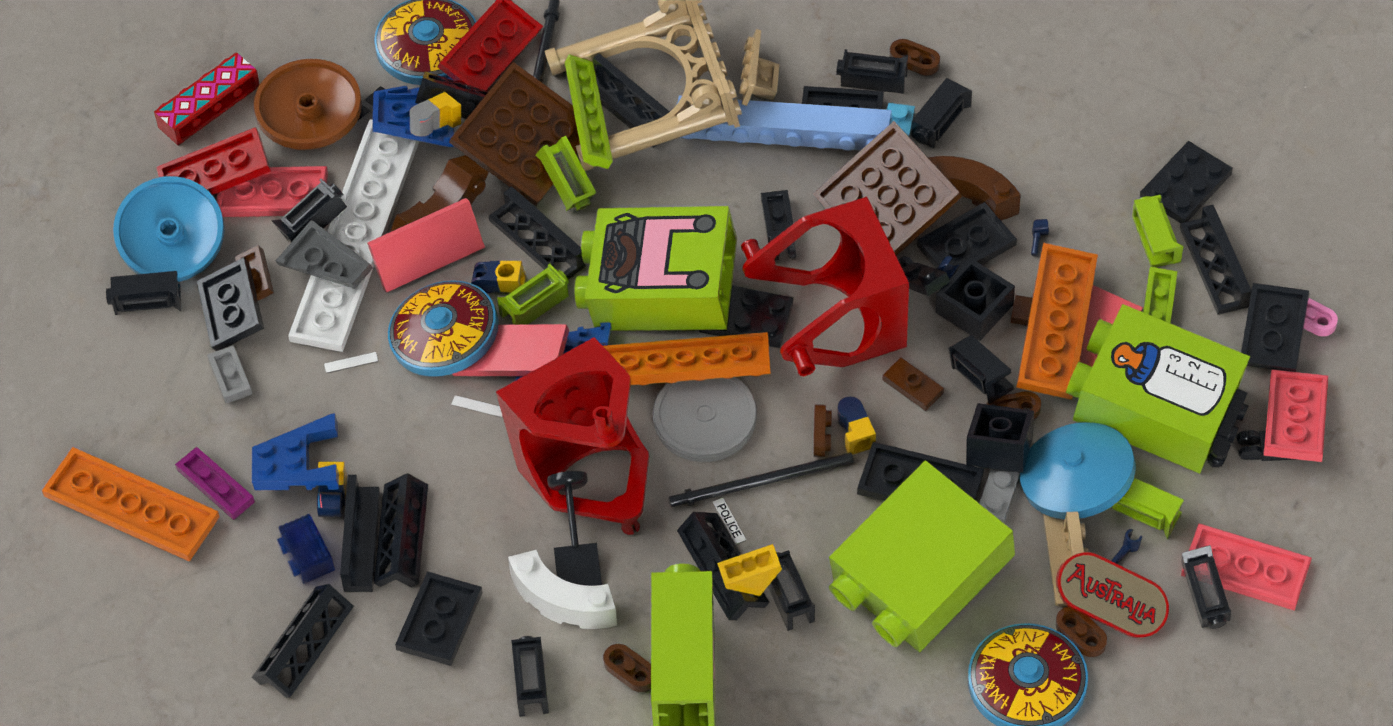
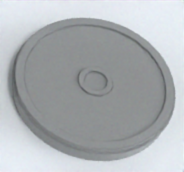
(705, 418)

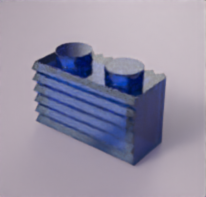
(305, 548)

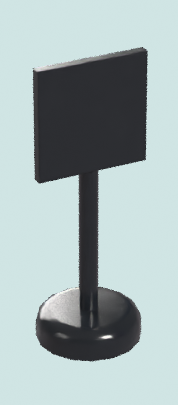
(577, 562)

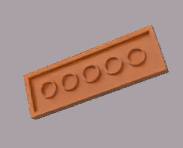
(1056, 320)
(694, 358)
(131, 504)

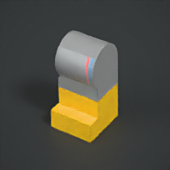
(434, 114)

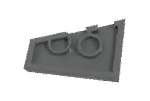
(324, 257)

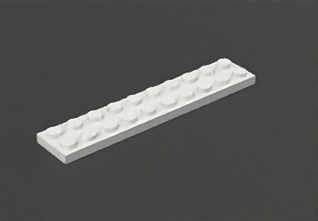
(370, 198)

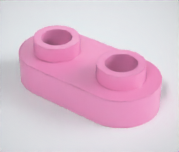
(1318, 314)

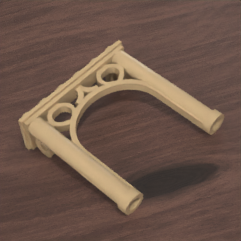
(703, 101)

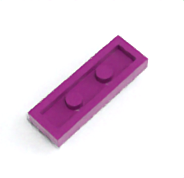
(215, 483)

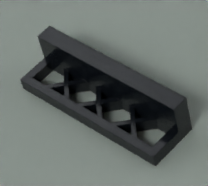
(466, 95)
(624, 96)
(543, 228)
(1224, 255)
(406, 528)
(359, 537)
(706, 550)
(294, 635)

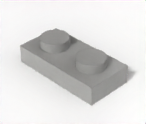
(229, 374)
(999, 492)

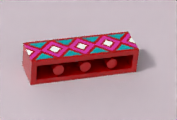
(207, 98)

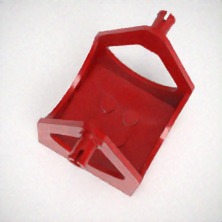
(860, 268)
(569, 413)

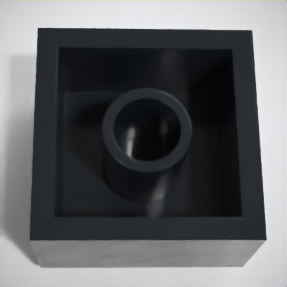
(975, 299)
(999, 437)

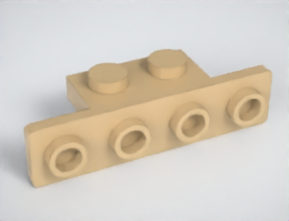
(758, 75)
(1063, 541)

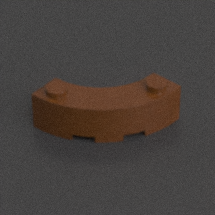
(458, 181)
(980, 184)

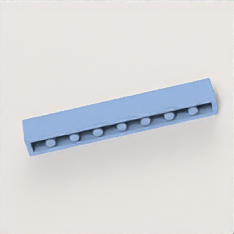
(801, 125)

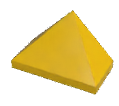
(751, 571)

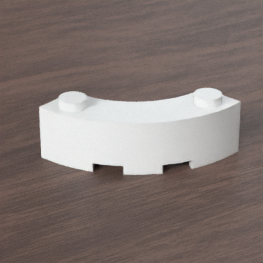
(558, 599)

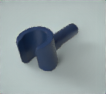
(1040, 227)
(948, 268)
(1128, 546)

